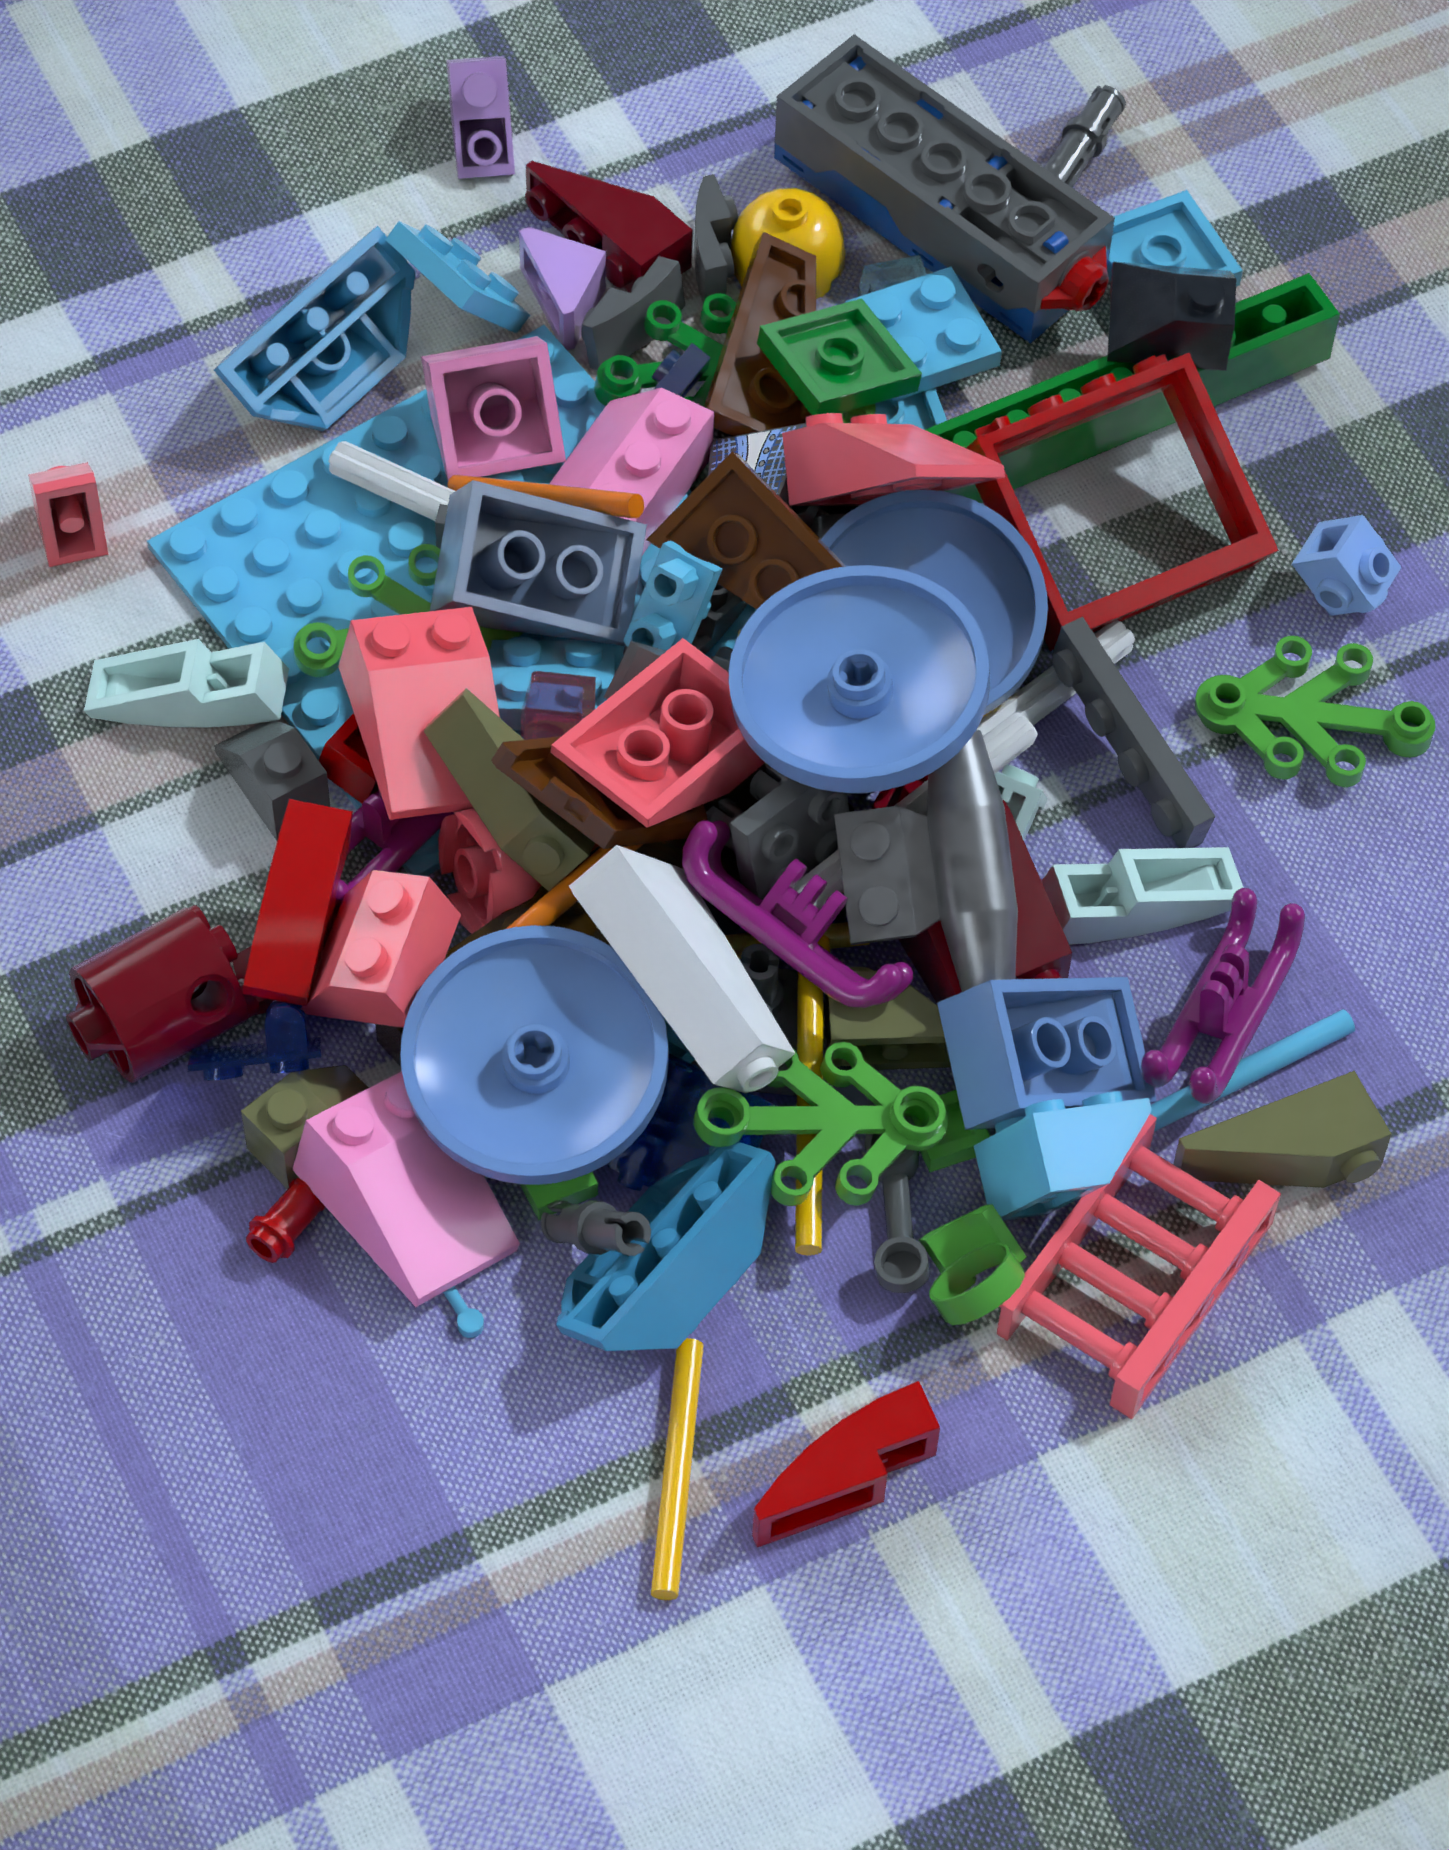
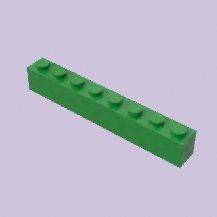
(1271, 339)

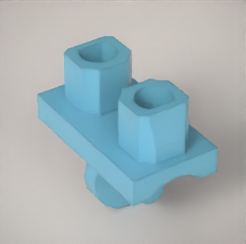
(673, 599)

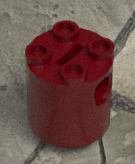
(158, 994)

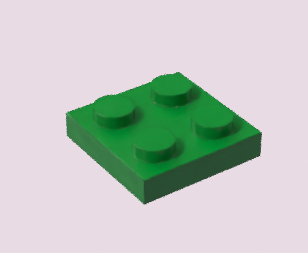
(839, 358)

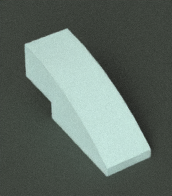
(189, 686)
(1141, 892)

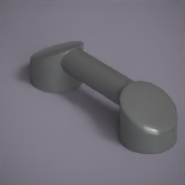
(901, 1260)

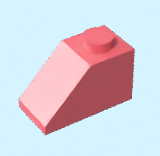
(68, 513)

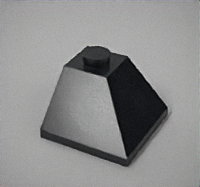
(1171, 314)

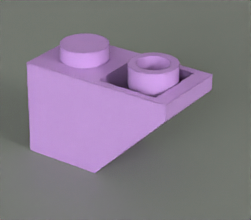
(480, 116)

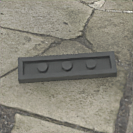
(1141, 750)

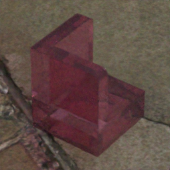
(555, 703)

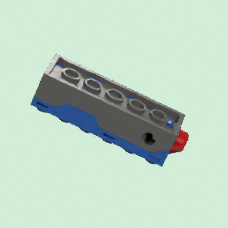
(944, 188)

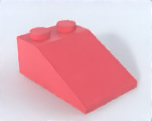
(869, 459)
(397, 682)
(663, 739)

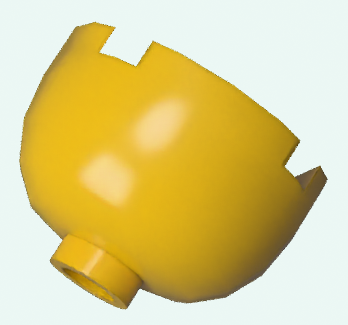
(797, 219)

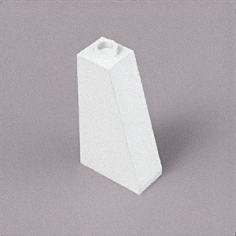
(684, 966)

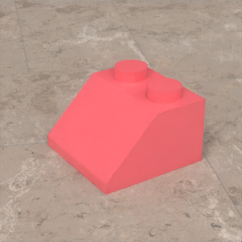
(382, 948)

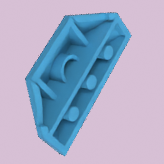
(327, 339)
(703, 1238)

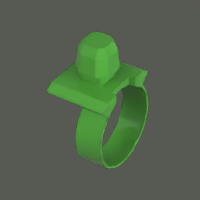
(965, 1250)

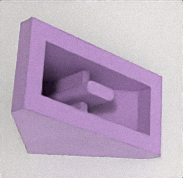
(564, 279)

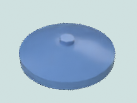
(968, 554)
(859, 679)
(534, 1055)

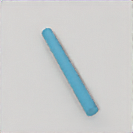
(1260, 1065)

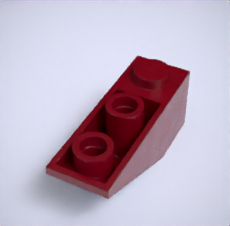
(612, 218)

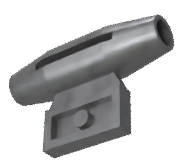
(943, 866)

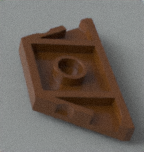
(581, 803)

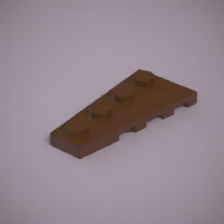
(746, 387)
(746, 532)

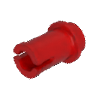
(275, 1232)

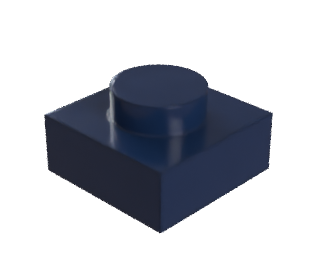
(681, 372)

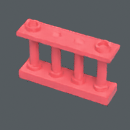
(1168, 1317)

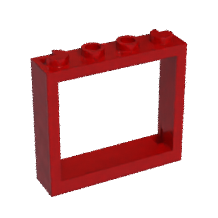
(1211, 453)

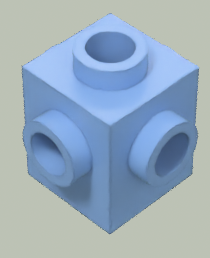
(1346, 566)

